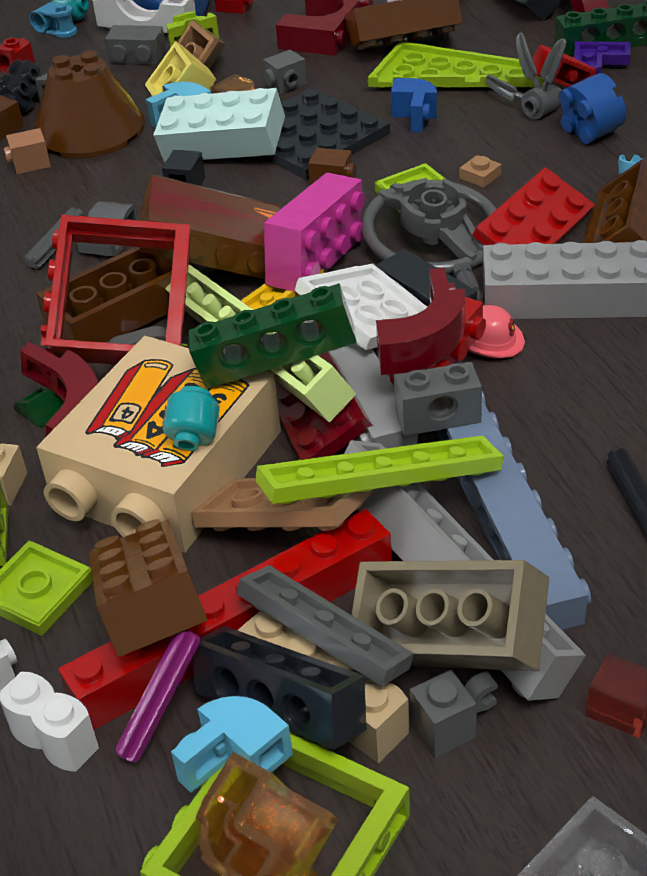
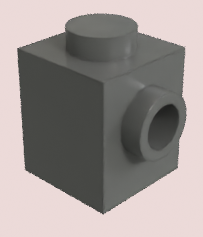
(284, 71)

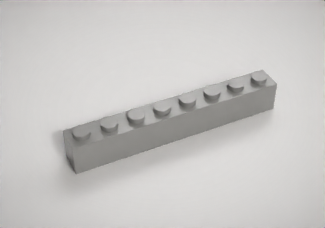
(429, 533)

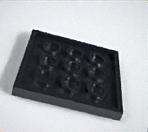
(322, 122)

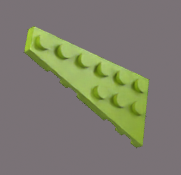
(446, 67)

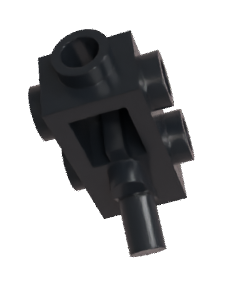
(21, 83)

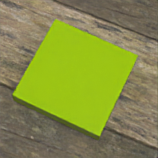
(40, 586)

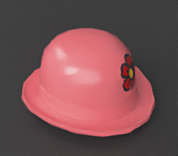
(501, 335)

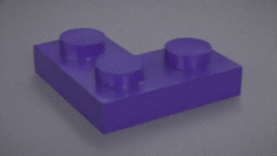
(602, 53)

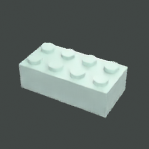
(221, 124)

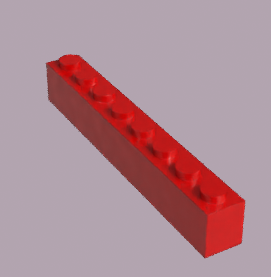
(322, 564)

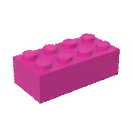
(313, 230)

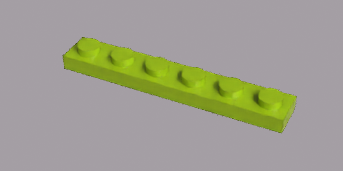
(377, 469)

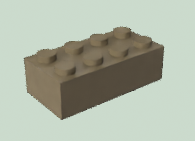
(457, 611)

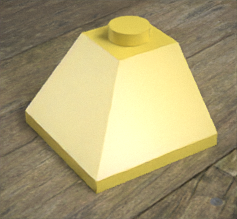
(179, 66)

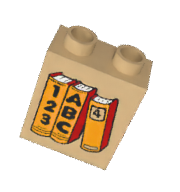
(120, 466)

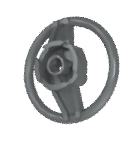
(434, 213)

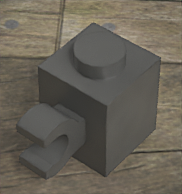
(447, 711)

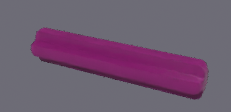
(157, 695)

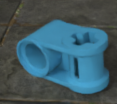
(53, 20)

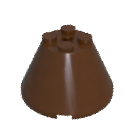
(86, 108)

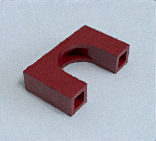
(320, 30)

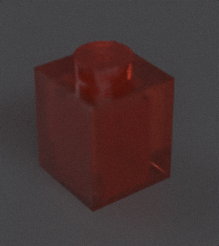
(619, 696)

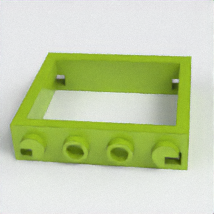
(366, 851)

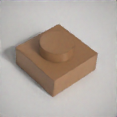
(480, 171)

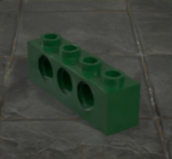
(598, 21)
(260, 351)

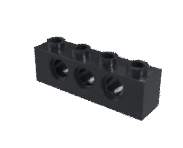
(306, 693)

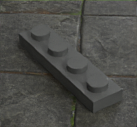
(325, 625)

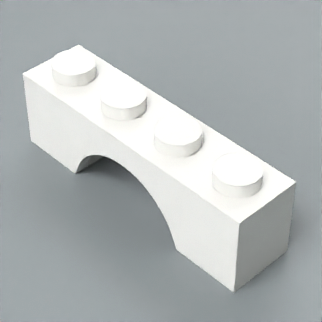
(129, 13)

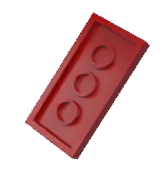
(538, 212)

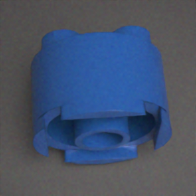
(592, 108)

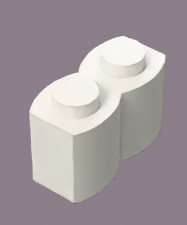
(48, 721)

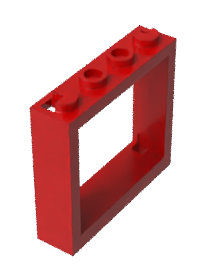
(120, 233)

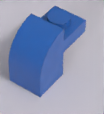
(414, 100)

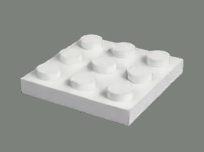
(369, 297)

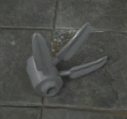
(543, 97)

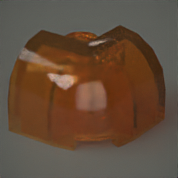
(259, 825)

